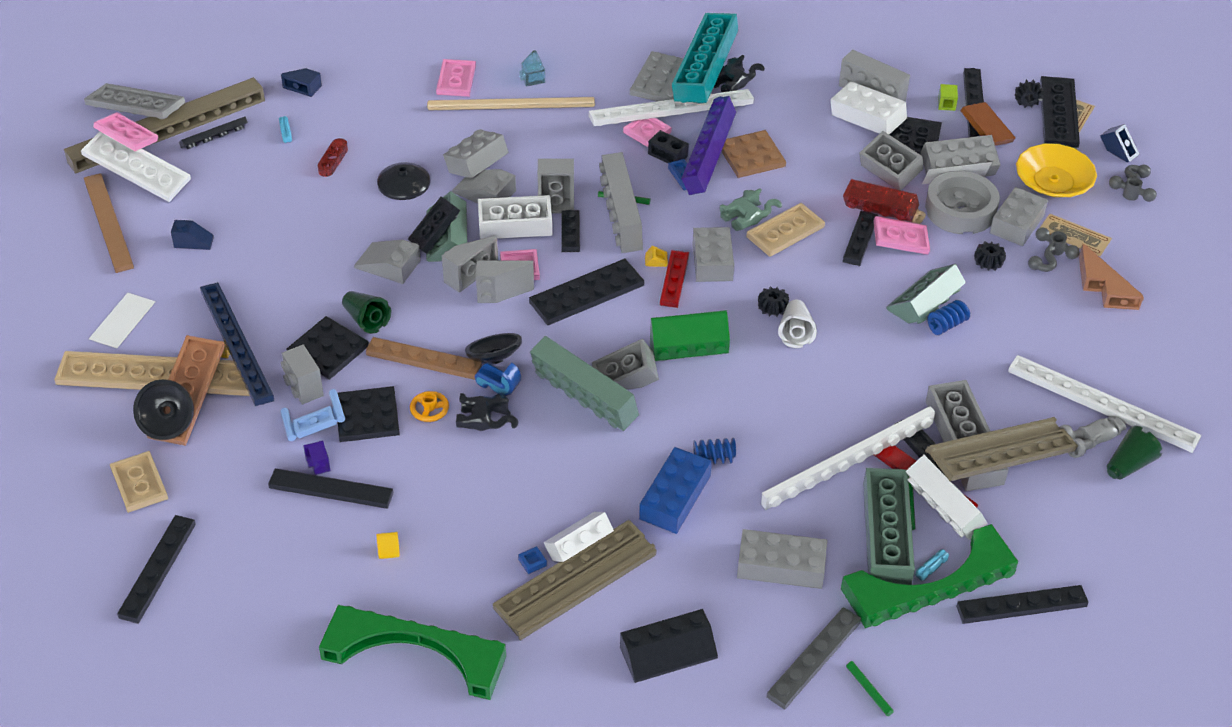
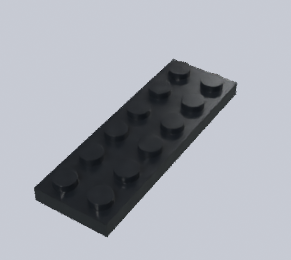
(1059, 111)
(586, 291)

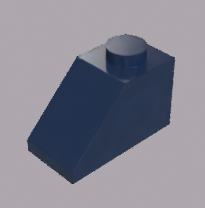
(302, 81)
(1120, 143)
(190, 235)

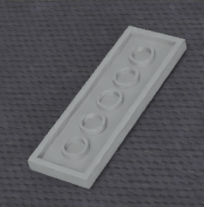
(134, 101)

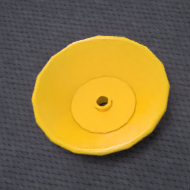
(1056, 170)

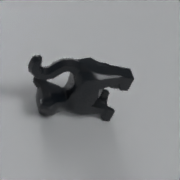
(734, 74)
(481, 410)

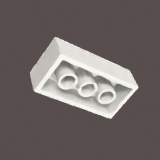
(868, 108)
(515, 217)
(946, 497)

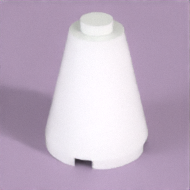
(797, 325)

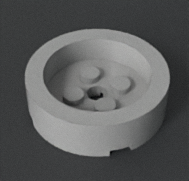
(958, 189)

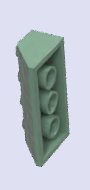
(456, 232)
(927, 294)

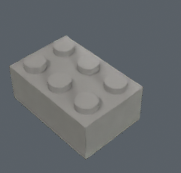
(475, 153)
(891, 160)
(557, 180)
(1018, 216)
(713, 254)

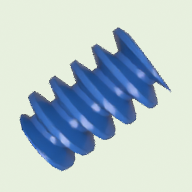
(948, 317)
(716, 450)

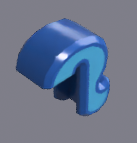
(499, 380)

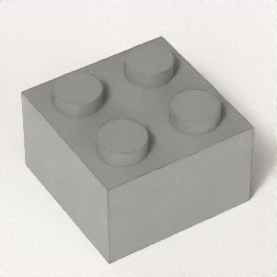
(302, 374)

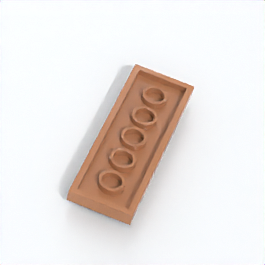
(195, 371)

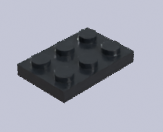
(434, 224)

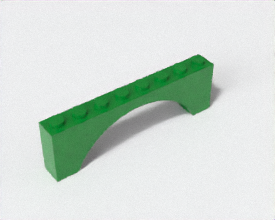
(882, 600)
(358, 630)

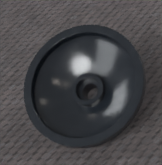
(403, 181)
(494, 347)
(151, 405)

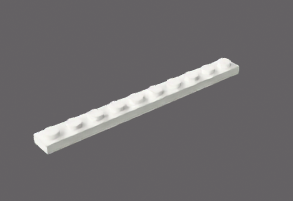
(663, 108)
(1104, 403)
(847, 458)

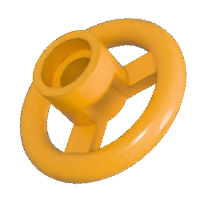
(429, 402)

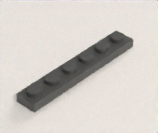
(813, 658)

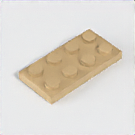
(785, 229)

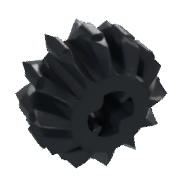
(1029, 93)
(990, 256)
(773, 301)

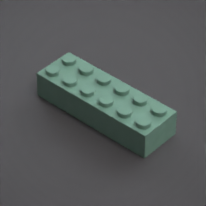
(584, 383)
(888, 525)

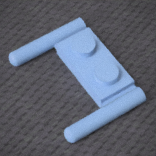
(314, 421)

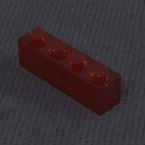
(881, 200)

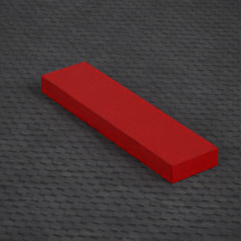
(674, 279)

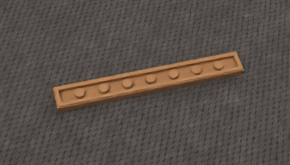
(108, 223)

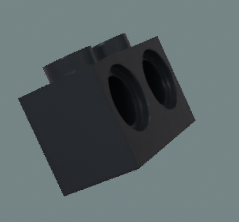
(667, 147)

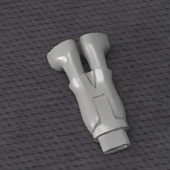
(1095, 433)

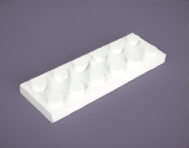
(137, 166)

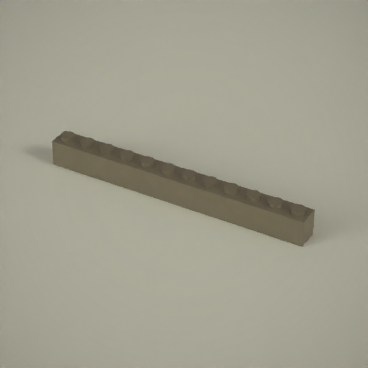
(186, 117)

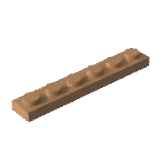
(423, 358)

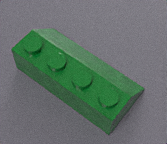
(689, 335)

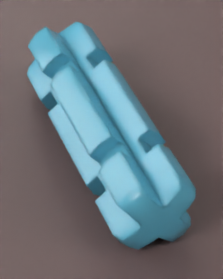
(285, 129)
(932, 564)

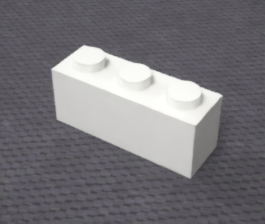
(578, 536)

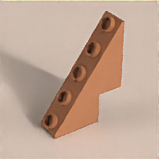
(1100, 277)

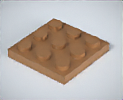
(752, 154)

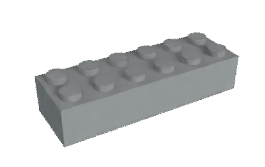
(621, 203)
(960, 417)

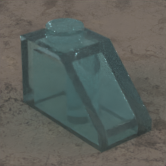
(532, 70)

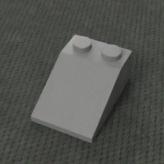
(487, 184)
(390, 259)
(461, 261)
(503, 279)
(629, 366)

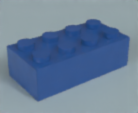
(675, 490)

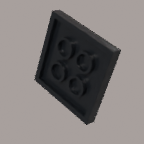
(916, 132)
(331, 346)
(368, 414)

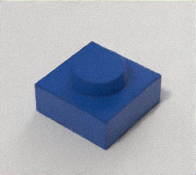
(532, 560)

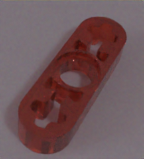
(325, 161)

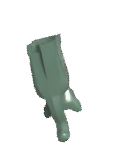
(747, 210)

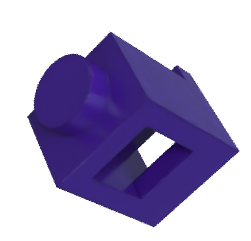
(317, 457)

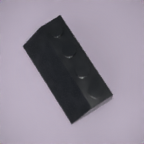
(668, 645)

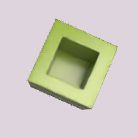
(947, 97)

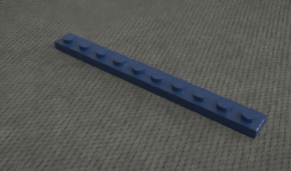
(237, 344)

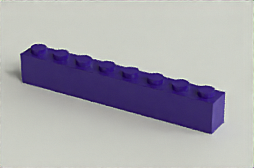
(709, 145)

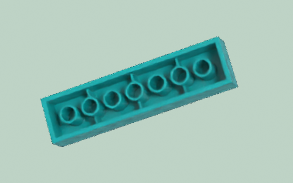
(705, 58)

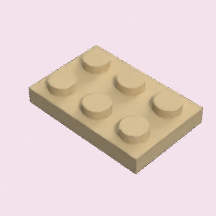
(138, 481)

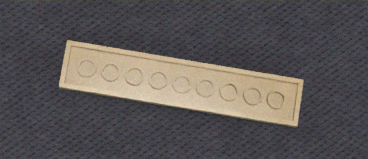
(136, 371)

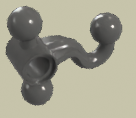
(1133, 185)
(1056, 246)

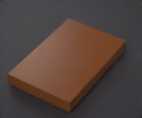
(987, 123)

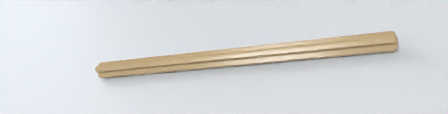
(519, 103)

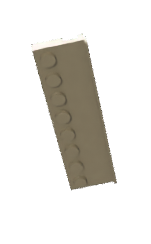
(1001, 448)
(574, 580)

